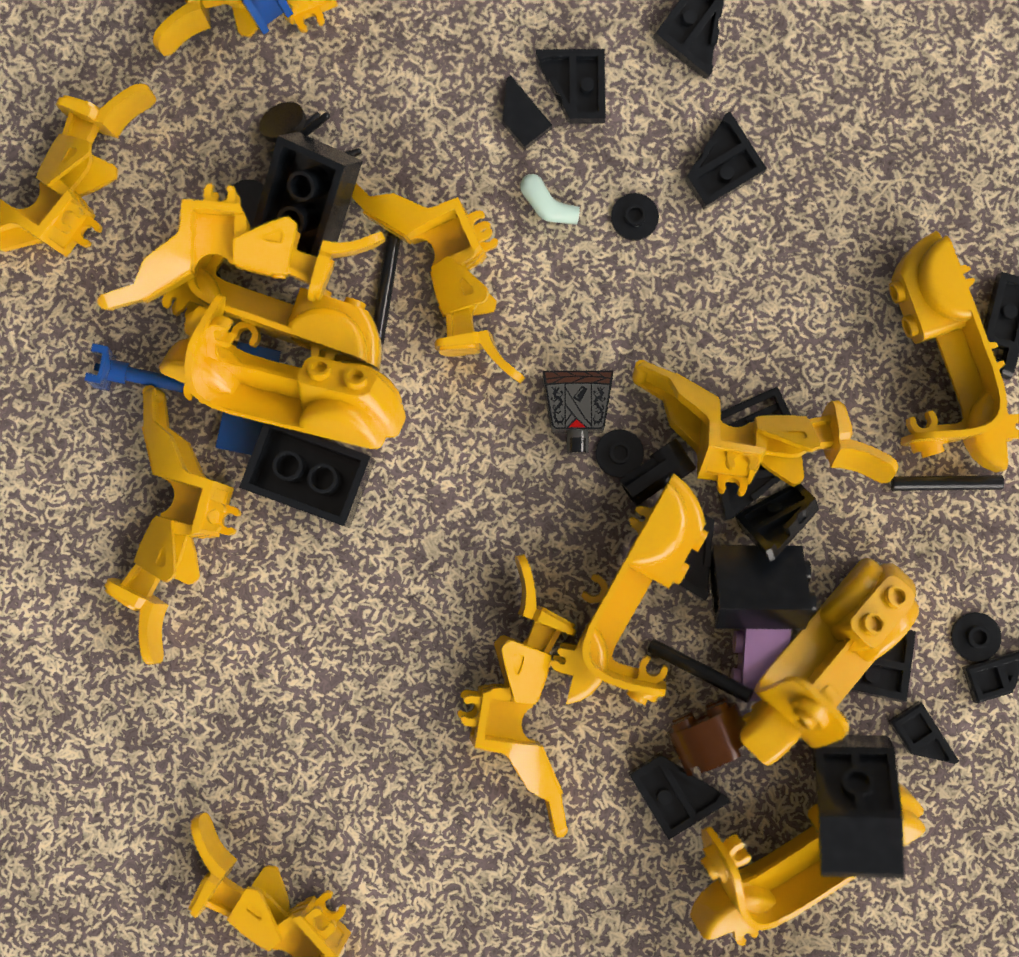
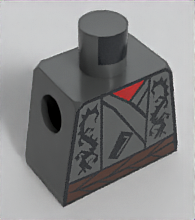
(577, 404)

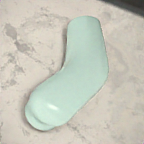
(544, 204)

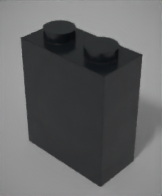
(760, 593)

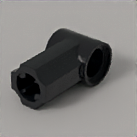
(656, 472)

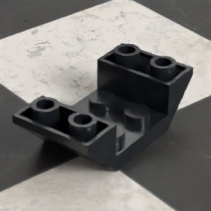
(859, 808)

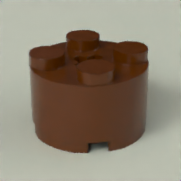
(708, 738)

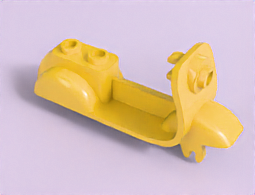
(939, 305)
(325, 326)
(319, 399)
(656, 554)
(826, 660)
(775, 885)

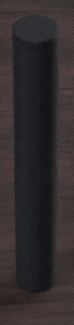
(386, 285)
(932, 483)
(701, 670)

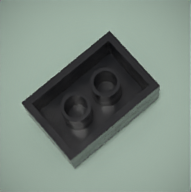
(310, 186)
(308, 473)

